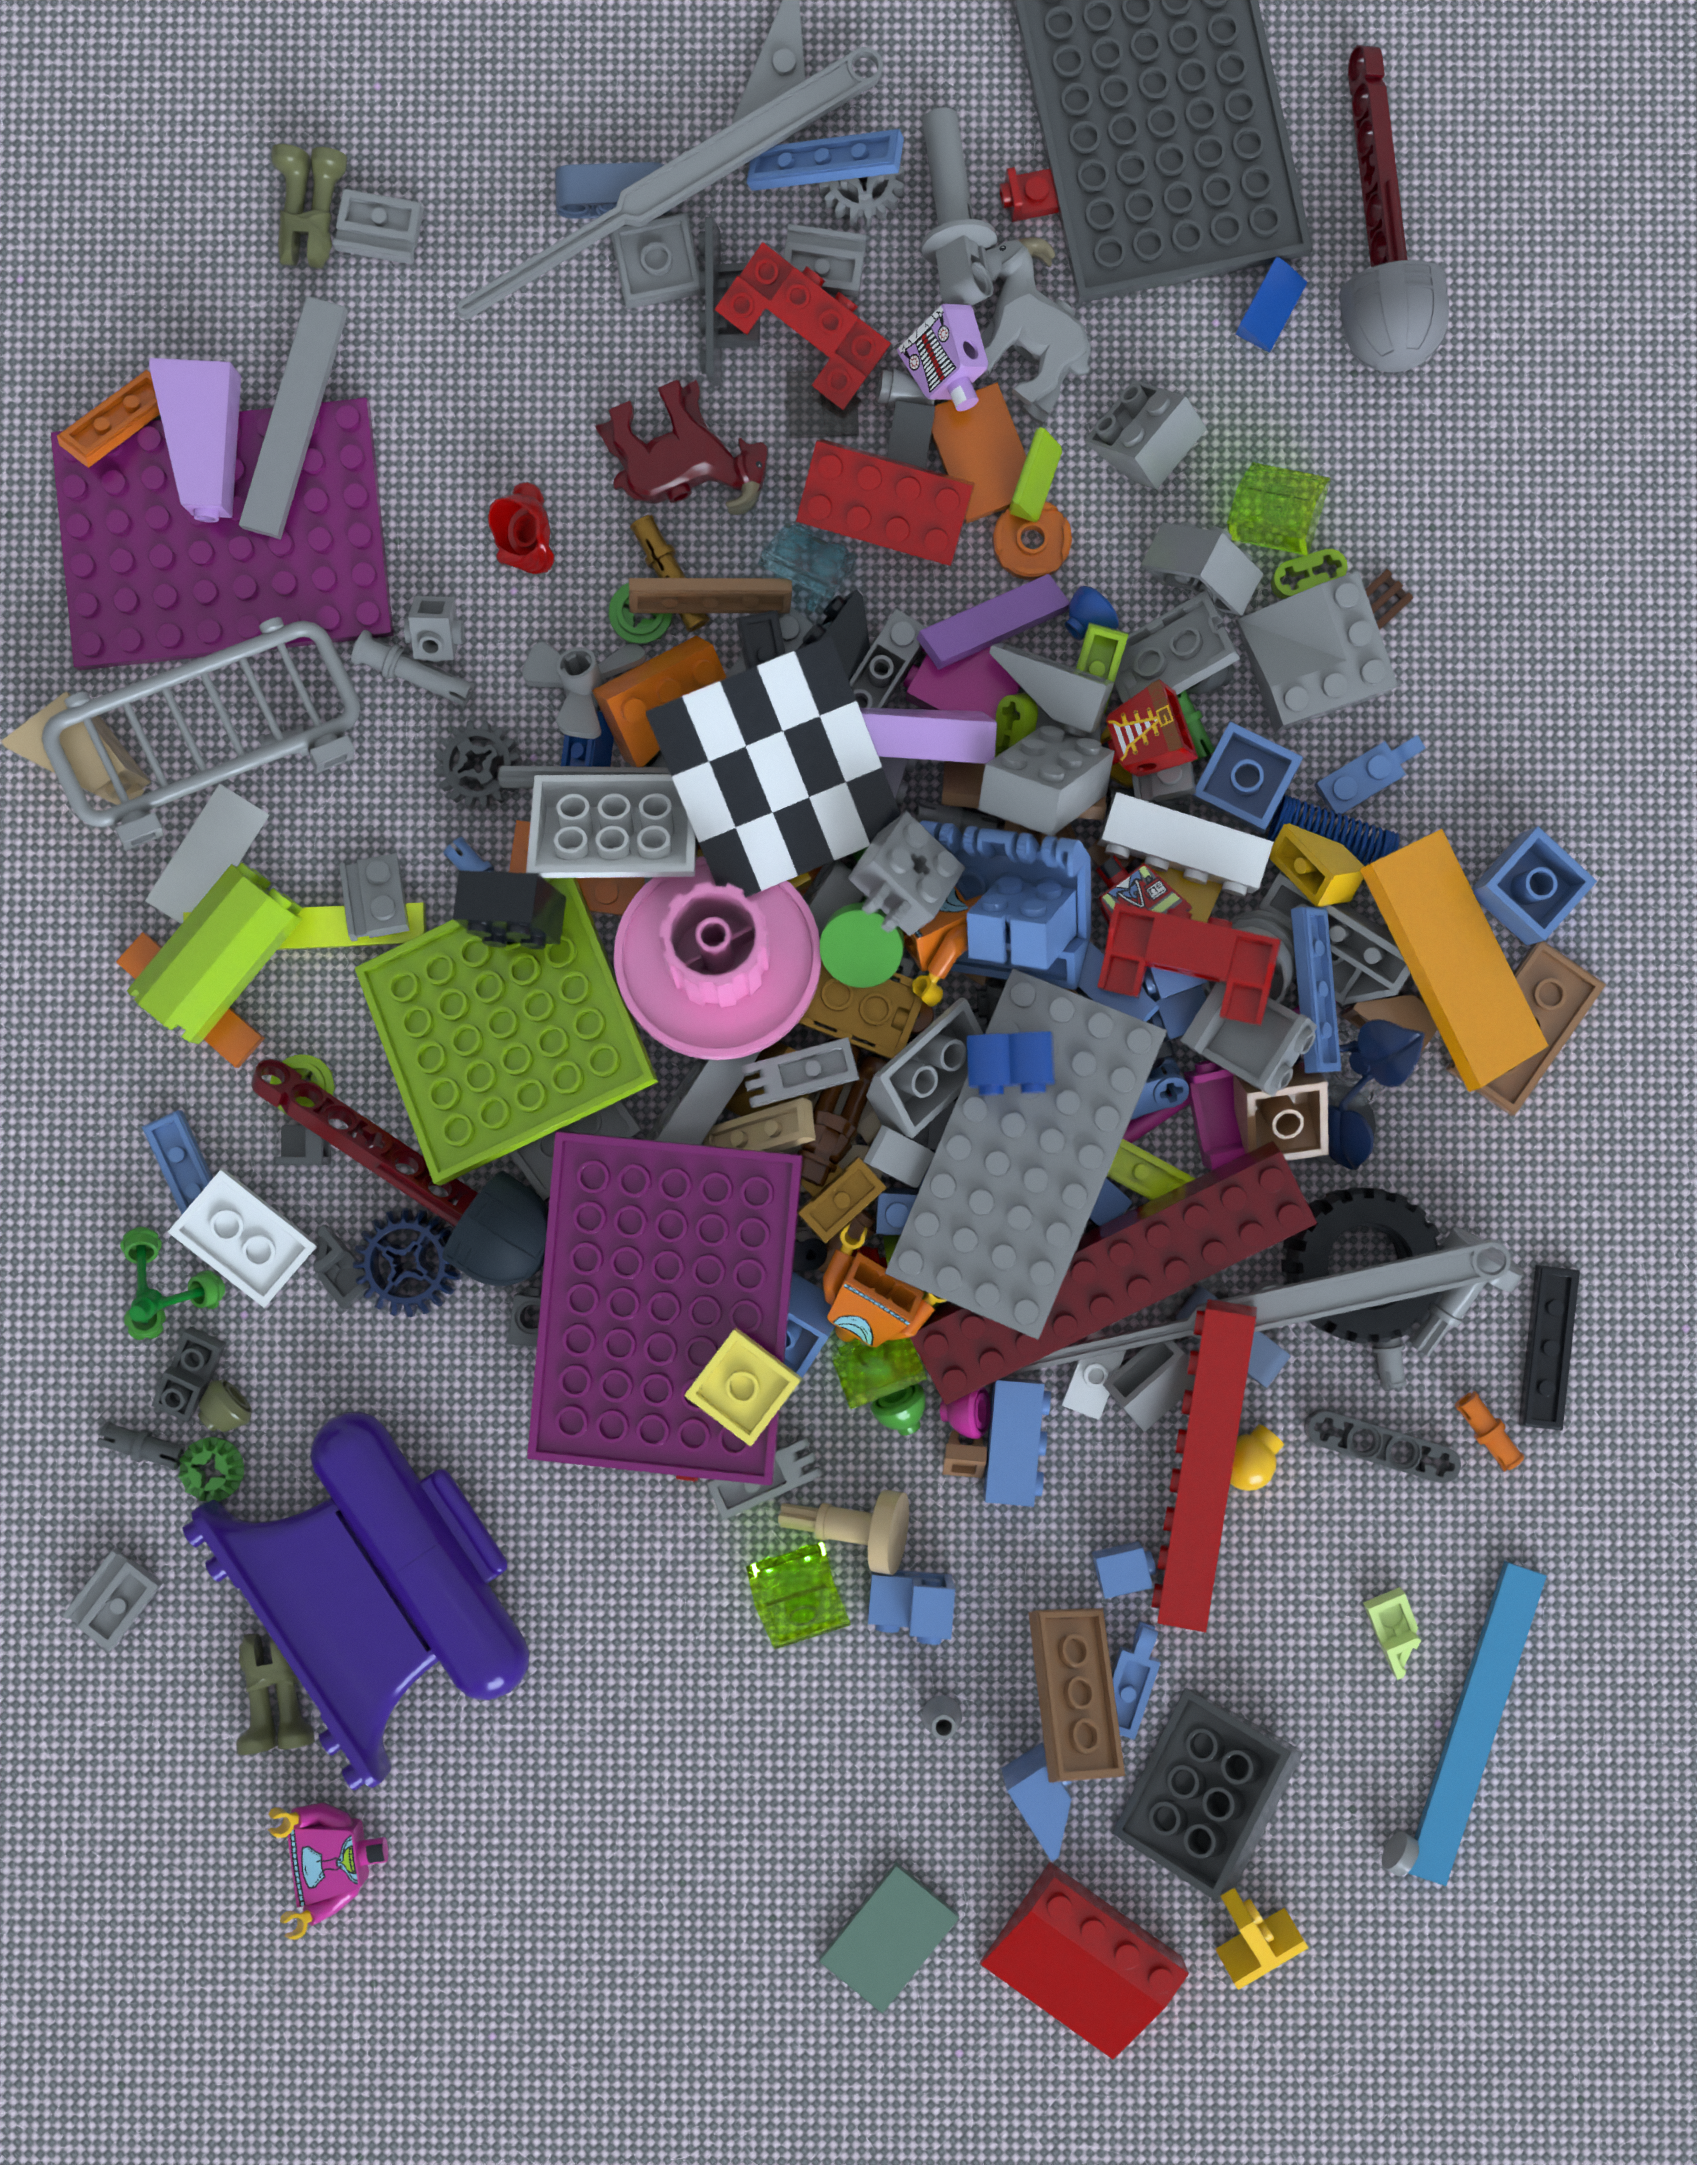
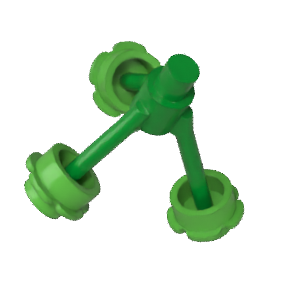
(146, 1310)

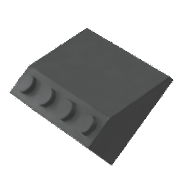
(1207, 1794)

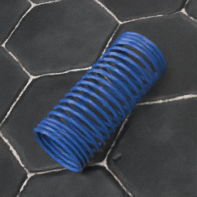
(1385, 844)

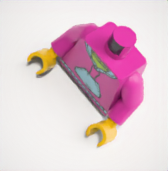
(326, 1860)

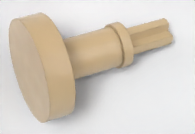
(881, 1531)

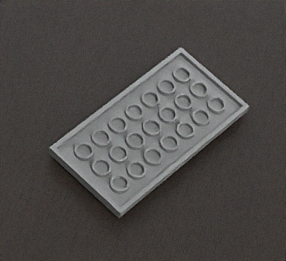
(1027, 1168)

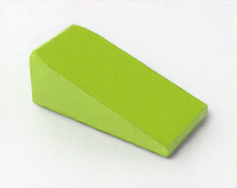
(1102, 652)

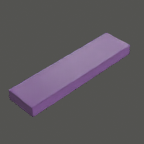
(993, 621)

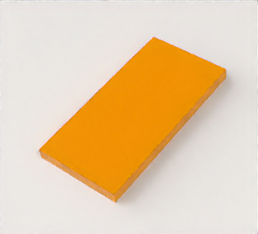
(1454, 959)

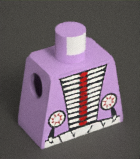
(947, 355)

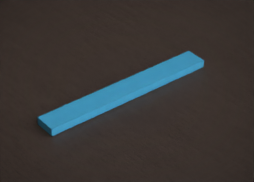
(1476, 1721)

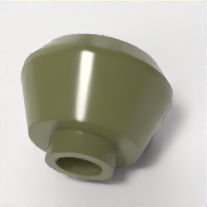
(223, 1407)

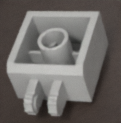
(906, 875)

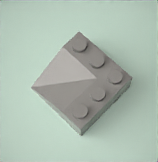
(1317, 652)

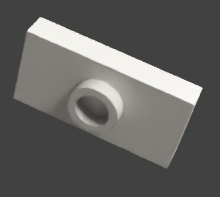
(1085, 1386)

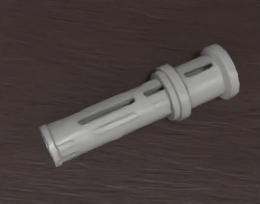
(395, 663)

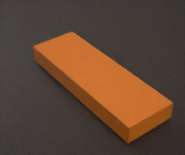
(111, 421)

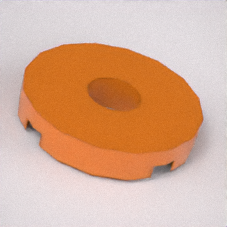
(1037, 562)

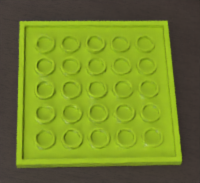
(502, 1037)

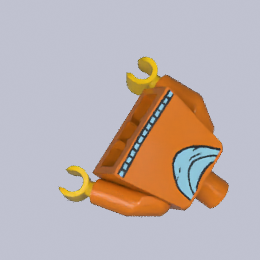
(939, 945)
(868, 1301)

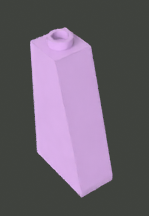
(201, 430)
(932, 734)

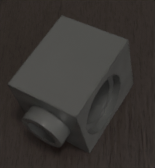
(520, 1331)

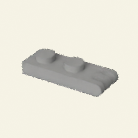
(801, 1072)
(737, 1497)

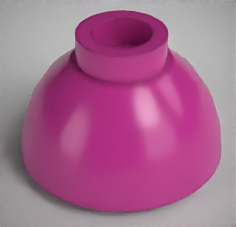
(968, 1414)

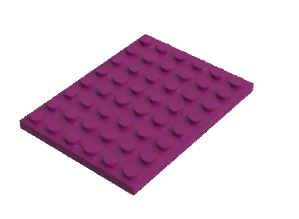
(170, 588)
(642, 1285)

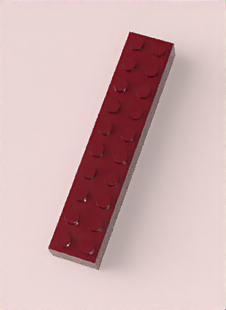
(1127, 1268)

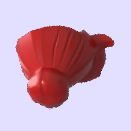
(522, 529)

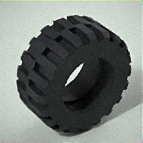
(1374, 1208)

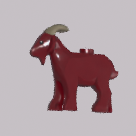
(682, 458)

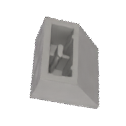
(1146, 433)

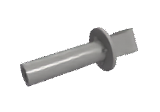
(959, 240)

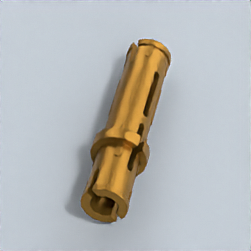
(662, 559)

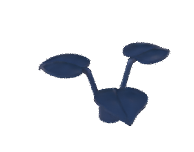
(1380, 1053)

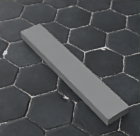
(293, 417)

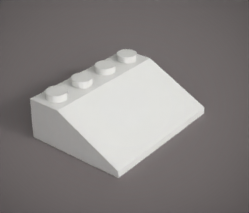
(609, 827)

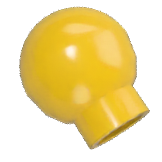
(1255, 1459)

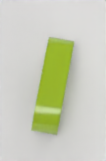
(1306, 566)
(1009, 726)

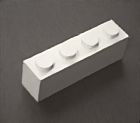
(1184, 844)

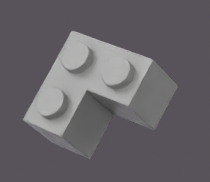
(1203, 561)

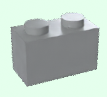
(1151, 1382)

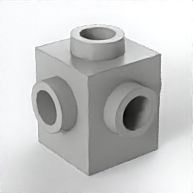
(434, 628)

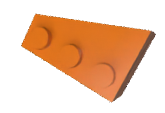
(649, 685)

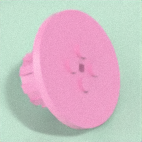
(716, 967)

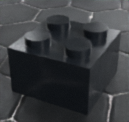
(509, 908)

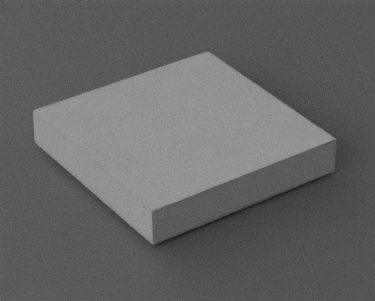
(656, 261)

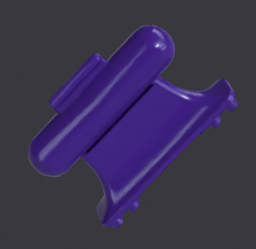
(371, 1588)

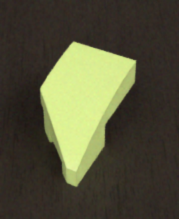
(1394, 1628)

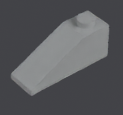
(1060, 690)

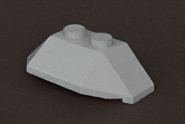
(1362, 952)

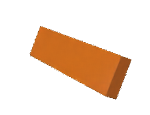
(229, 1037)

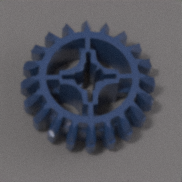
(378, 1242)

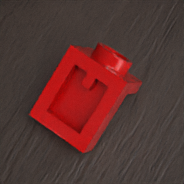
(1028, 194)

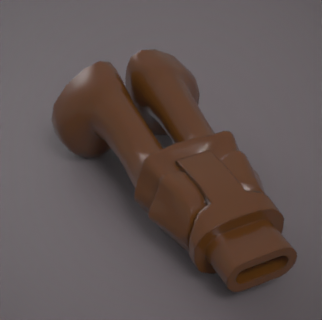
(833, 1131)

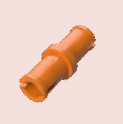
(1489, 1431)

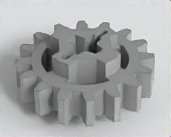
(862, 201)

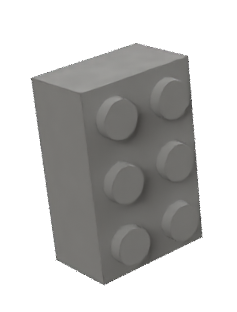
(1046, 780)

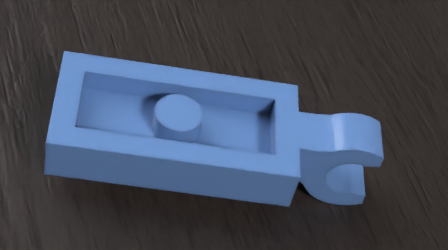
(1366, 775)
(1134, 1678)

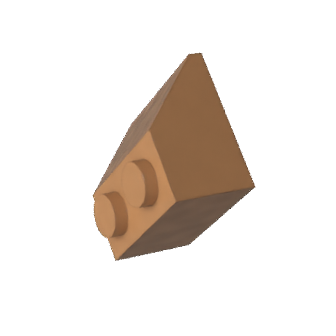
(1292, 1118)

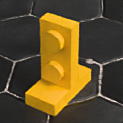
(1261, 1942)

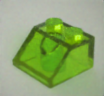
(1277, 508)
(876, 1371)
(797, 1595)

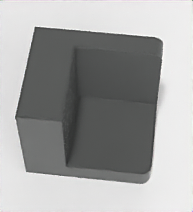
(302, 1147)

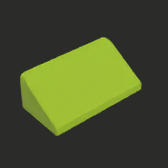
(1036, 476)

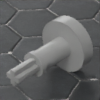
(1457, 1301)

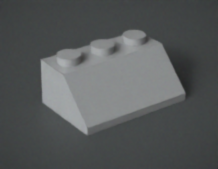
(925, 1073)

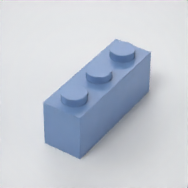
(1015, 1441)

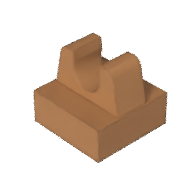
(964, 1459)

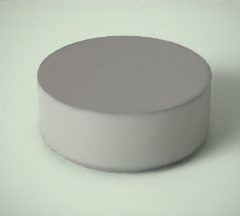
(1400, 1853)

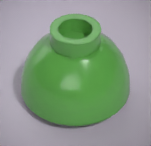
(901, 1409)

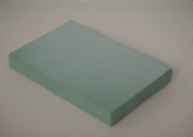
(889, 1937)

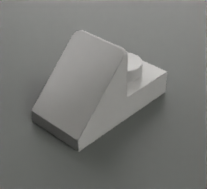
(899, 1157)

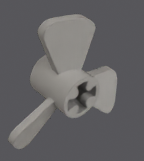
(578, 675)

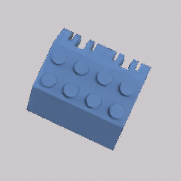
(1002, 854)

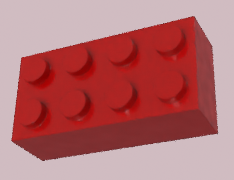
(885, 502)

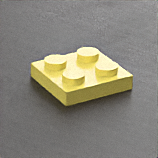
(743, 1386)

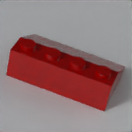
(1085, 1962)

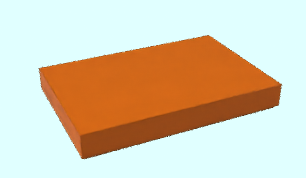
(982, 449)

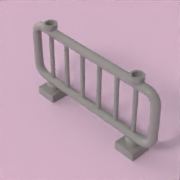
(141, 828)

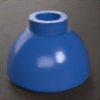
(1089, 606)

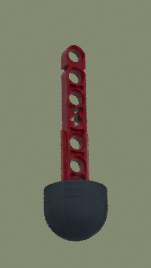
(496, 1231)

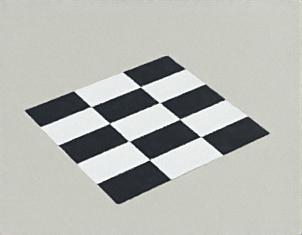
(776, 768)

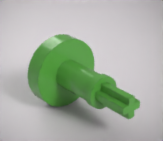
(858, 948)

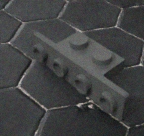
(713, 285)

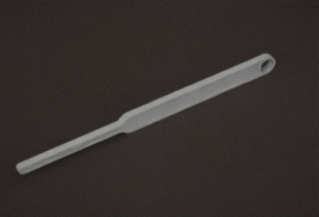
(696, 169)
(1313, 1298)

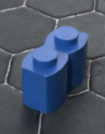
(1011, 1061)

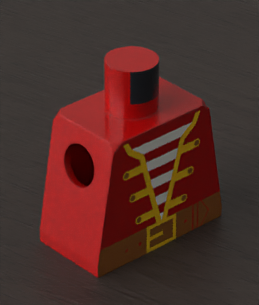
(1150, 732)

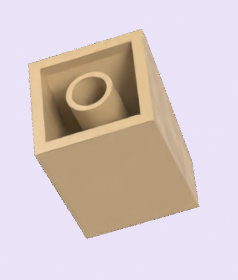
(80, 752)

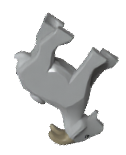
(1033, 326)

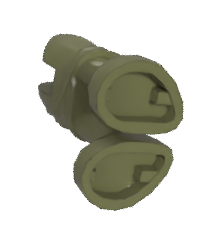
(295, 164)
(262, 1734)

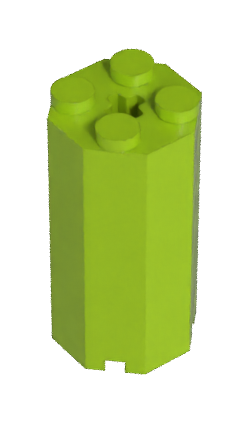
(216, 952)

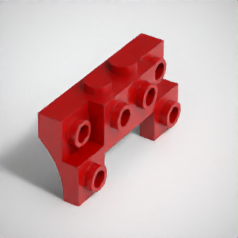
(811, 312)
(1194, 949)

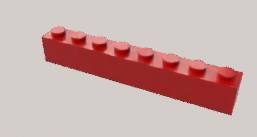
(1206, 1464)

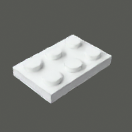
(243, 1237)

